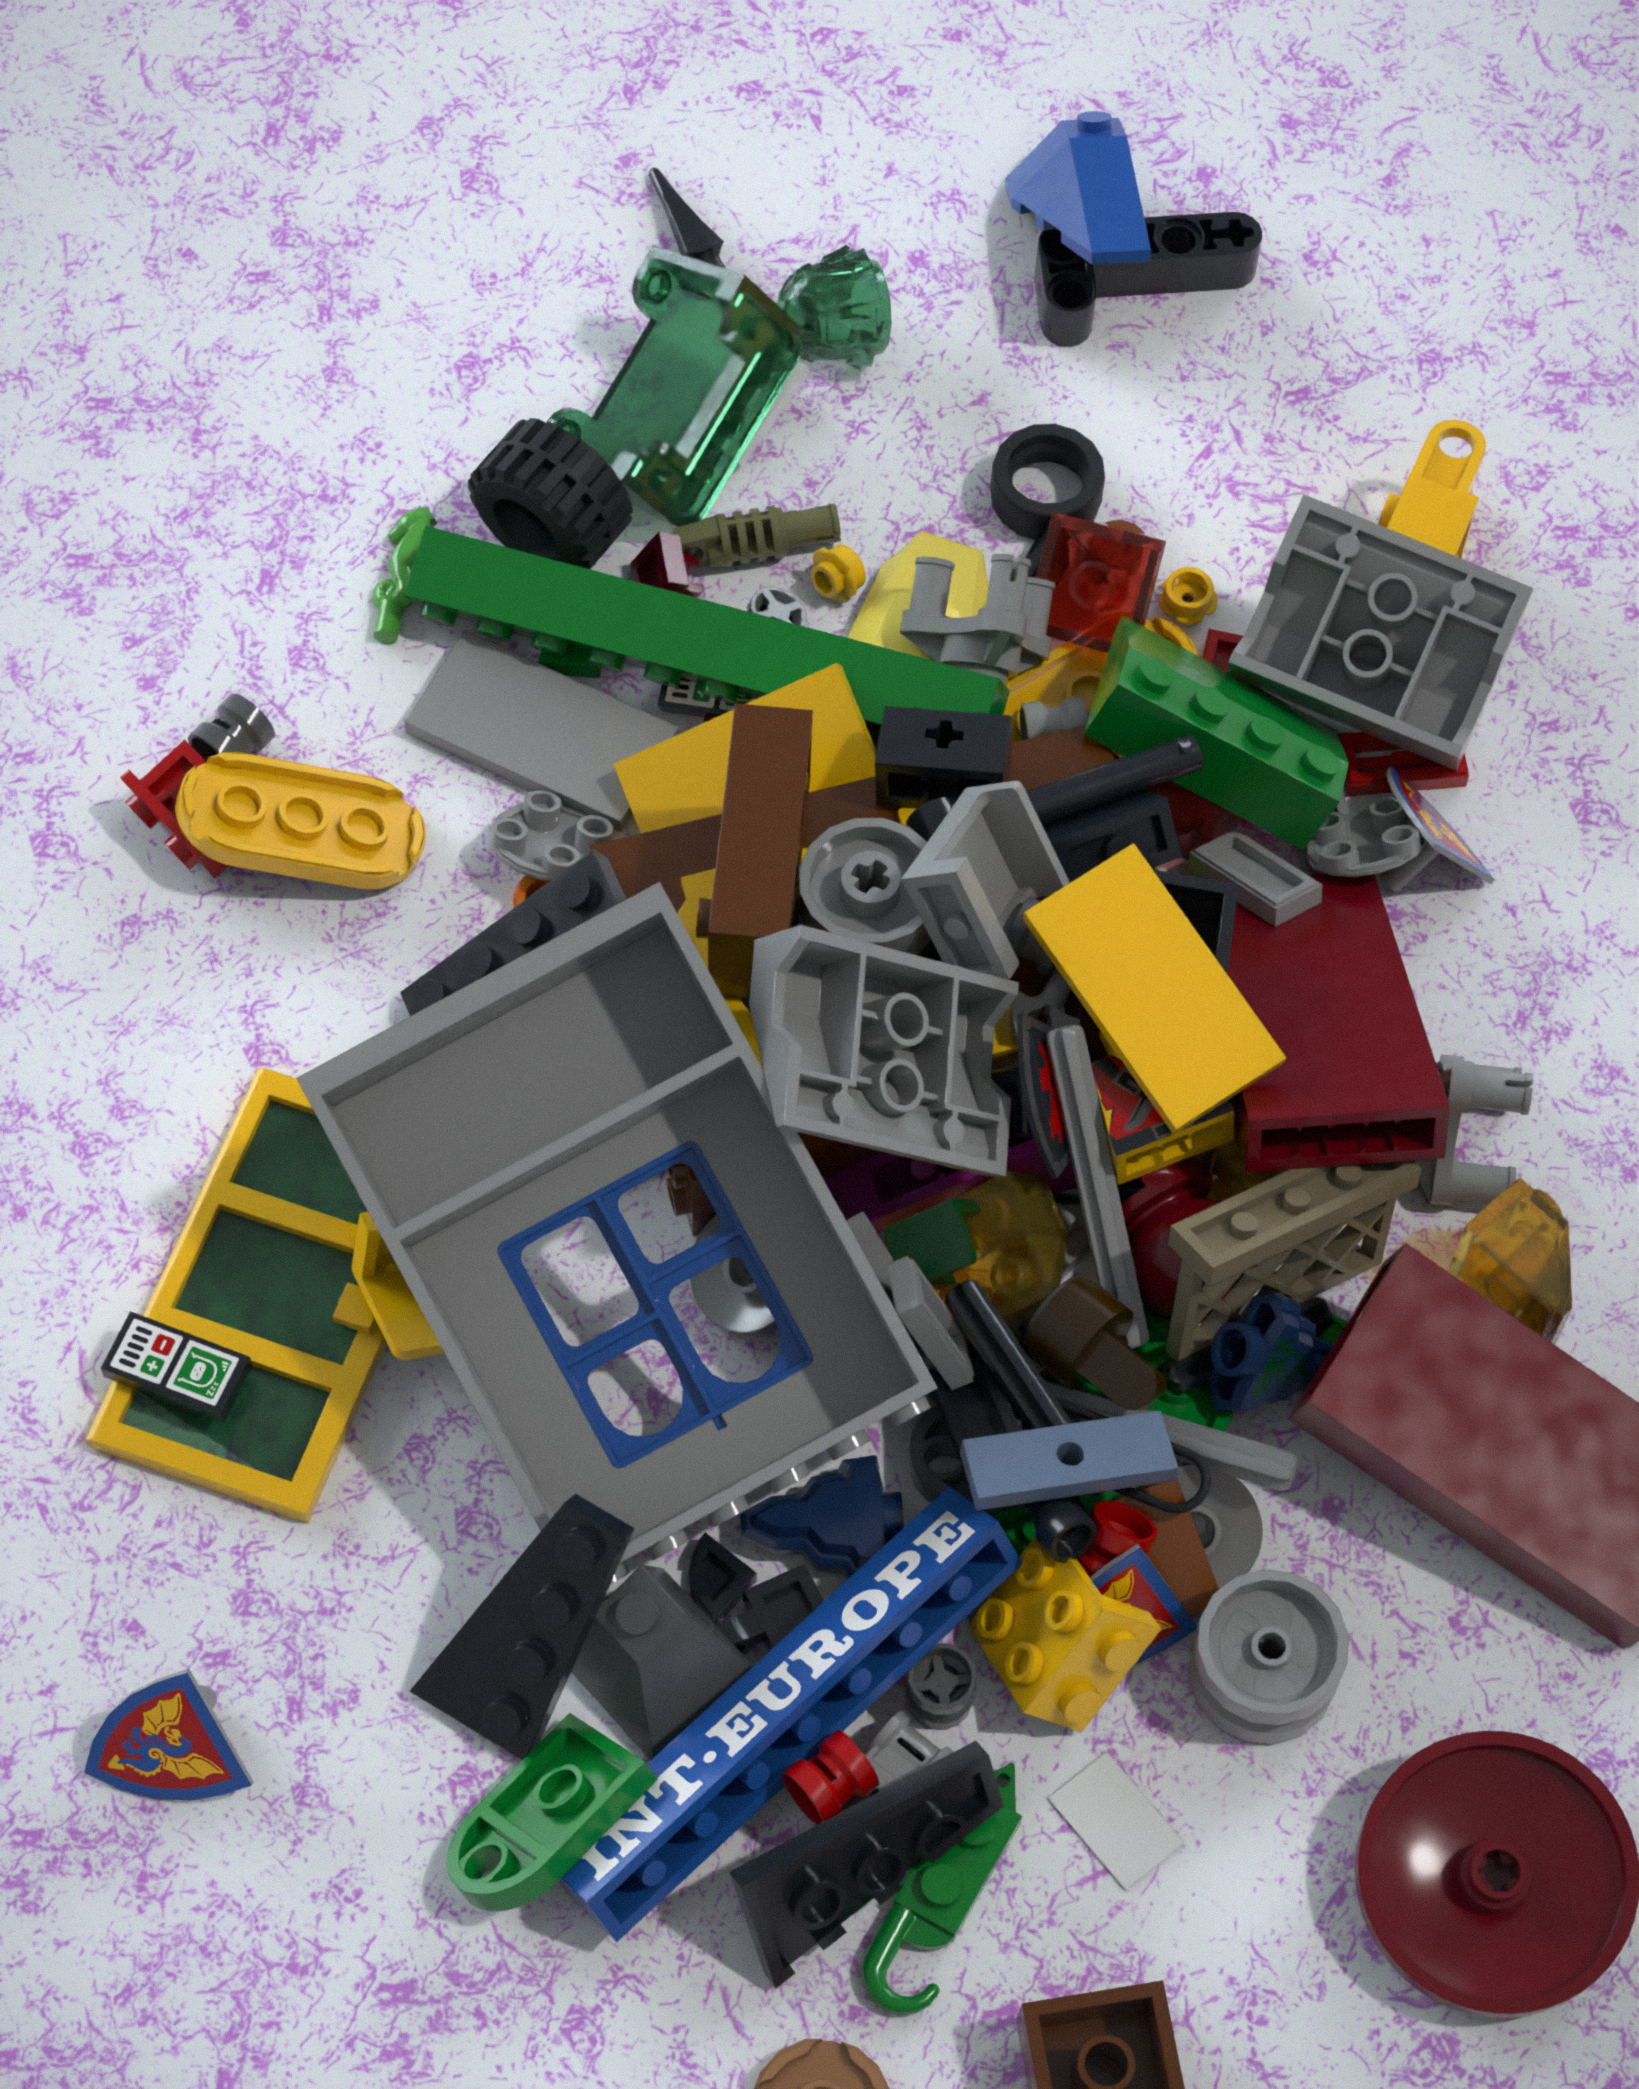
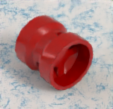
(1117, 1531)
(830, 1778)

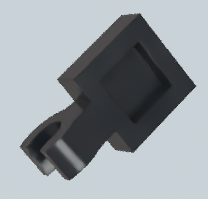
(772, 1610)

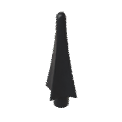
(690, 232)

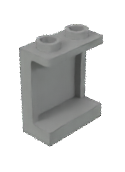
(979, 875)

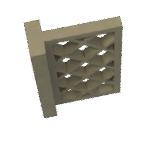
(1264, 1225)

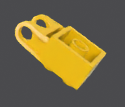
(1438, 493)

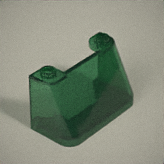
(689, 385)

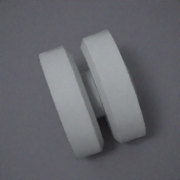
(855, 884)
(1276, 1618)

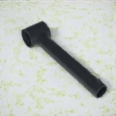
(1089, 787)

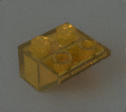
(1016, 1242)

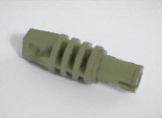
(724, 540)

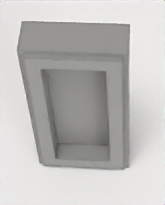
(1265, 880)
(930, 1322)

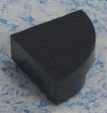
(717, 1578)

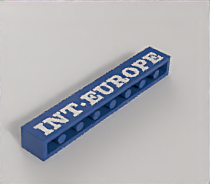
(790, 1703)

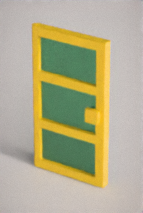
(273, 1280)

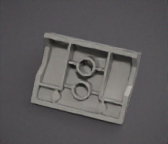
(1380, 632)
(881, 1048)

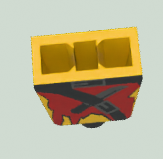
(1137, 1133)

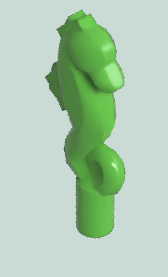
(389, 593)

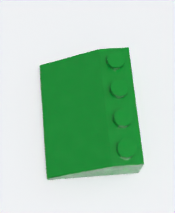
(1256, 749)

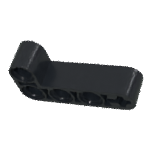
(1186, 256)

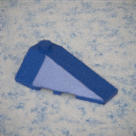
(1086, 189)

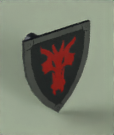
(1035, 1095)

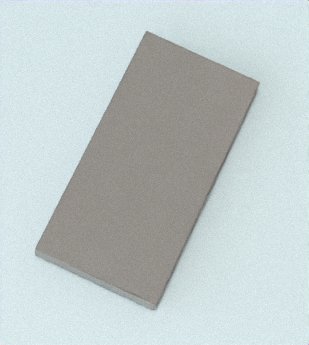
(534, 726)

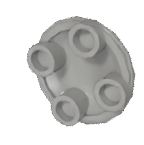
(545, 835)
(1365, 841)

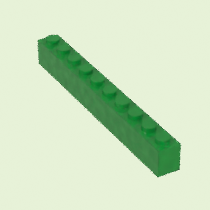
(670, 631)

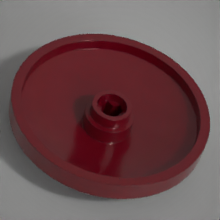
(1497, 1874)

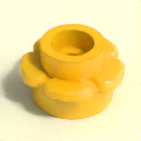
(837, 573)
(1188, 583)

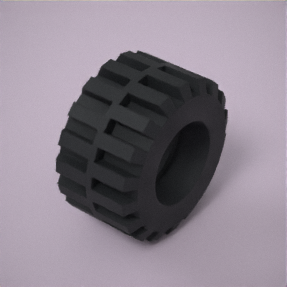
(550, 495)

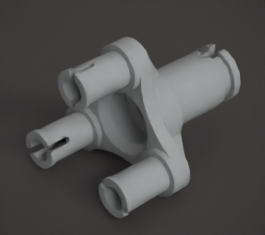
(1002, 637)
(1481, 1088)

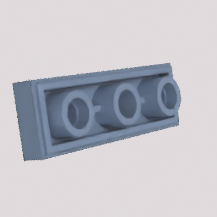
(1101, 1454)

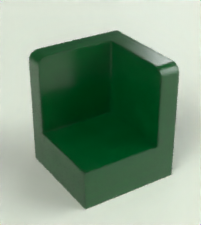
(936, 1240)

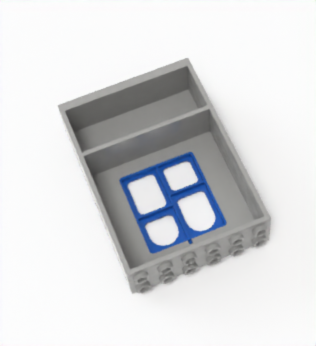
(544, 1107)

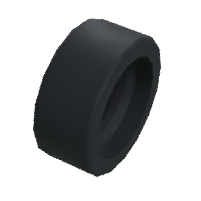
(1045, 444)

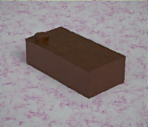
(757, 840)
(1101, 2040)

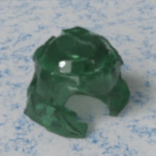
(840, 307)

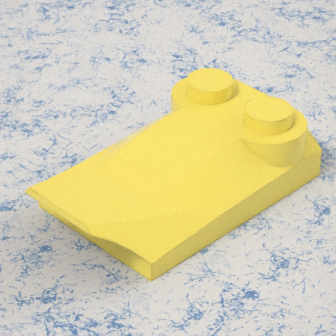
(892, 591)

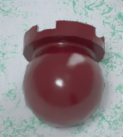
(1148, 1214)

